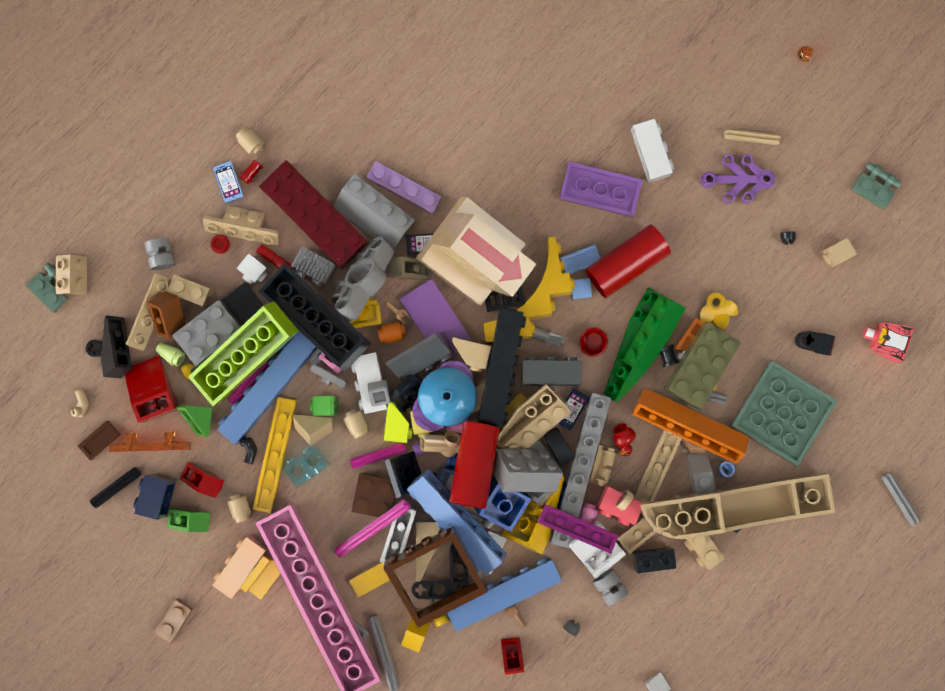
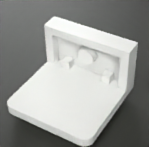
(595, 559)

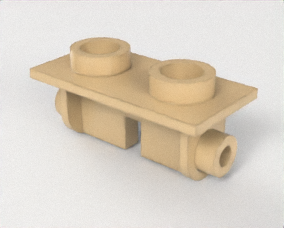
(599, 473)

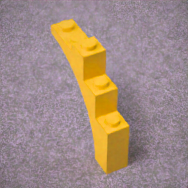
(539, 305)

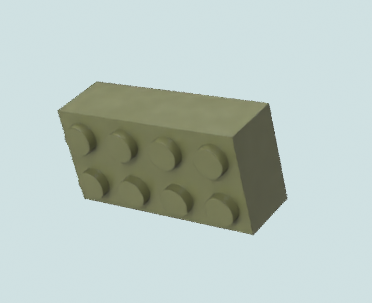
(702, 365)

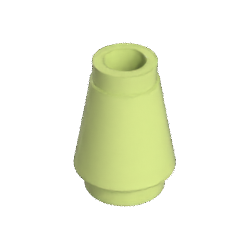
(171, 354)

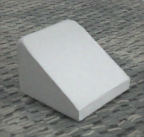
(657, 683)

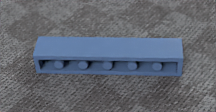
(435, 501)
(506, 593)

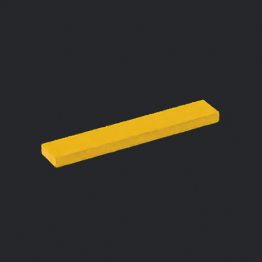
(274, 455)

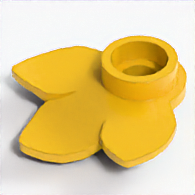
(718, 314)

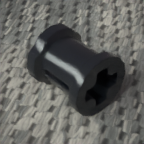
(668, 356)

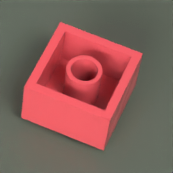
(607, 502)

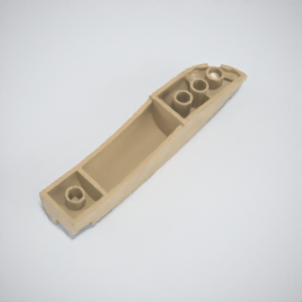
(741, 507)

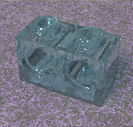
(308, 469)

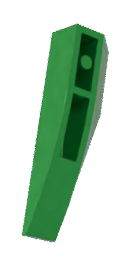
(643, 341)

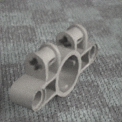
(363, 279)

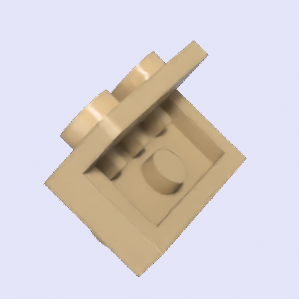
(71, 275)

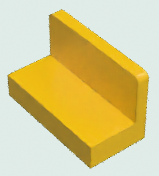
(261, 577)

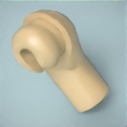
(82, 405)

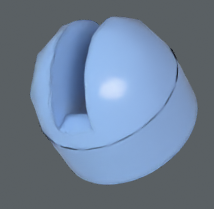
(728, 467)

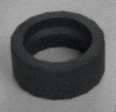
(558, 446)

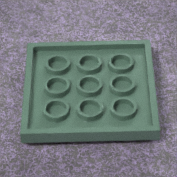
(783, 413)

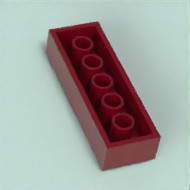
(313, 214)

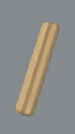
(752, 136)

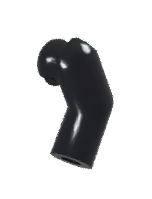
(251, 448)

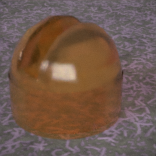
(805, 53)

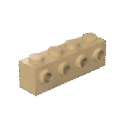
(704, 548)

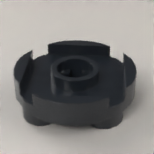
(401, 395)

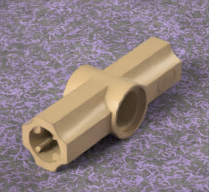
(446, 445)

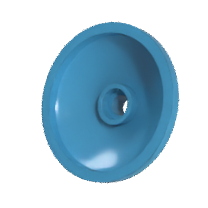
(450, 411)

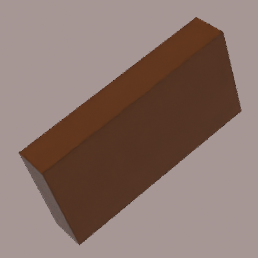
(99, 440)

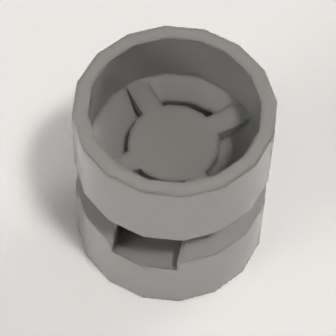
(162, 259)
(610, 580)

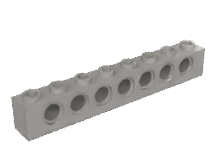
(583, 461)

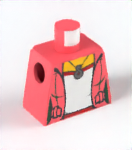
(889, 340)

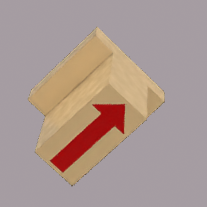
(476, 253)

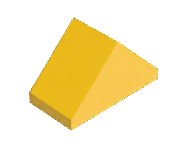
(415, 636)

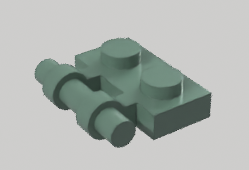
(874, 191)
(46, 290)

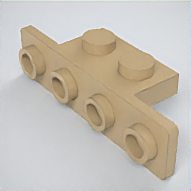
(242, 224)
(144, 324)

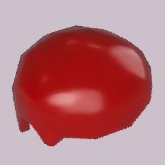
(593, 342)

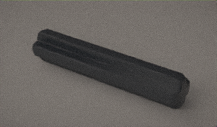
(115, 487)

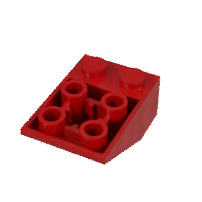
(150, 390)

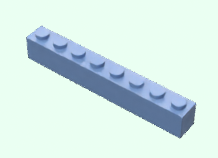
(267, 388)

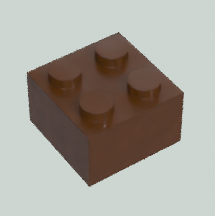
(373, 495)

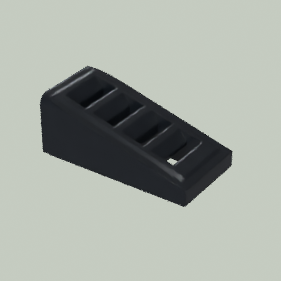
(512, 304)

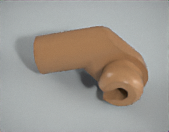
(693, 448)

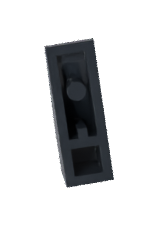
(115, 352)

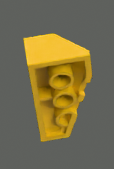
(527, 530)

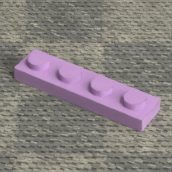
(404, 187)

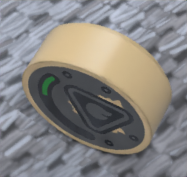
(624, 500)

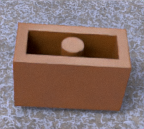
(166, 314)

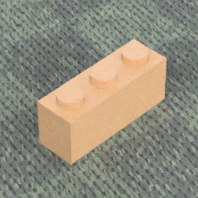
(239, 566)

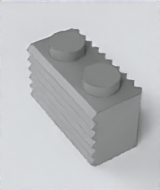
(313, 266)

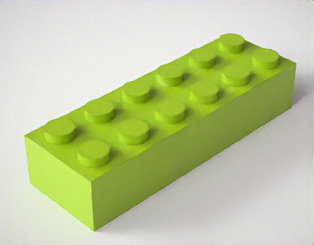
(243, 353)

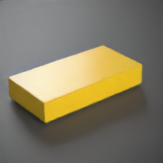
(369, 580)

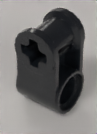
(818, 342)

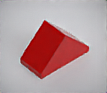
(512, 656)

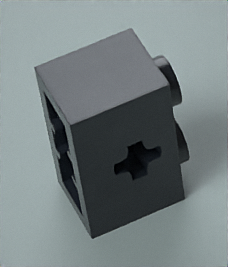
(654, 560)

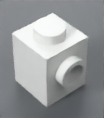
(253, 270)

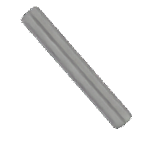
(384, 653)

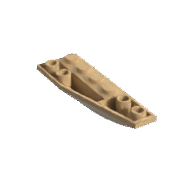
(533, 419)

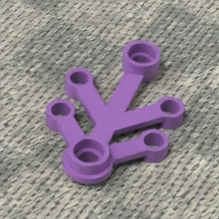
(741, 179)

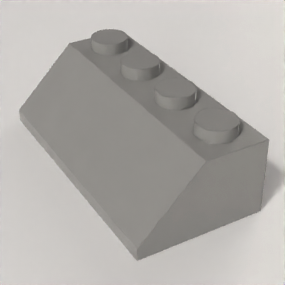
(373, 212)

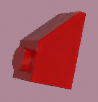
(201, 480)

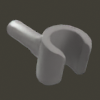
(485, 522)

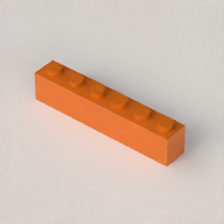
(691, 425)

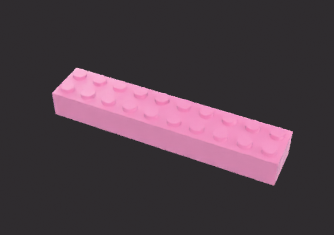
(319, 600)

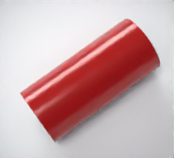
(628, 261)
(474, 465)

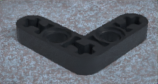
(448, 584)

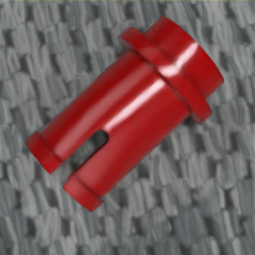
(250, 172)

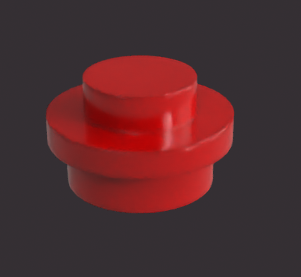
(220, 244)

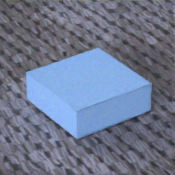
(582, 289)

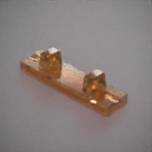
(132, 445)

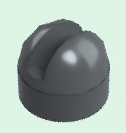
(571, 628)

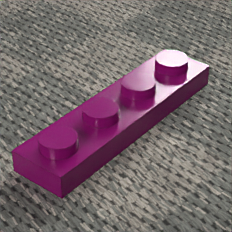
(578, 528)

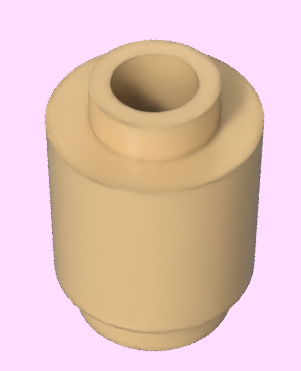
(250, 141)
(356, 423)
(239, 508)

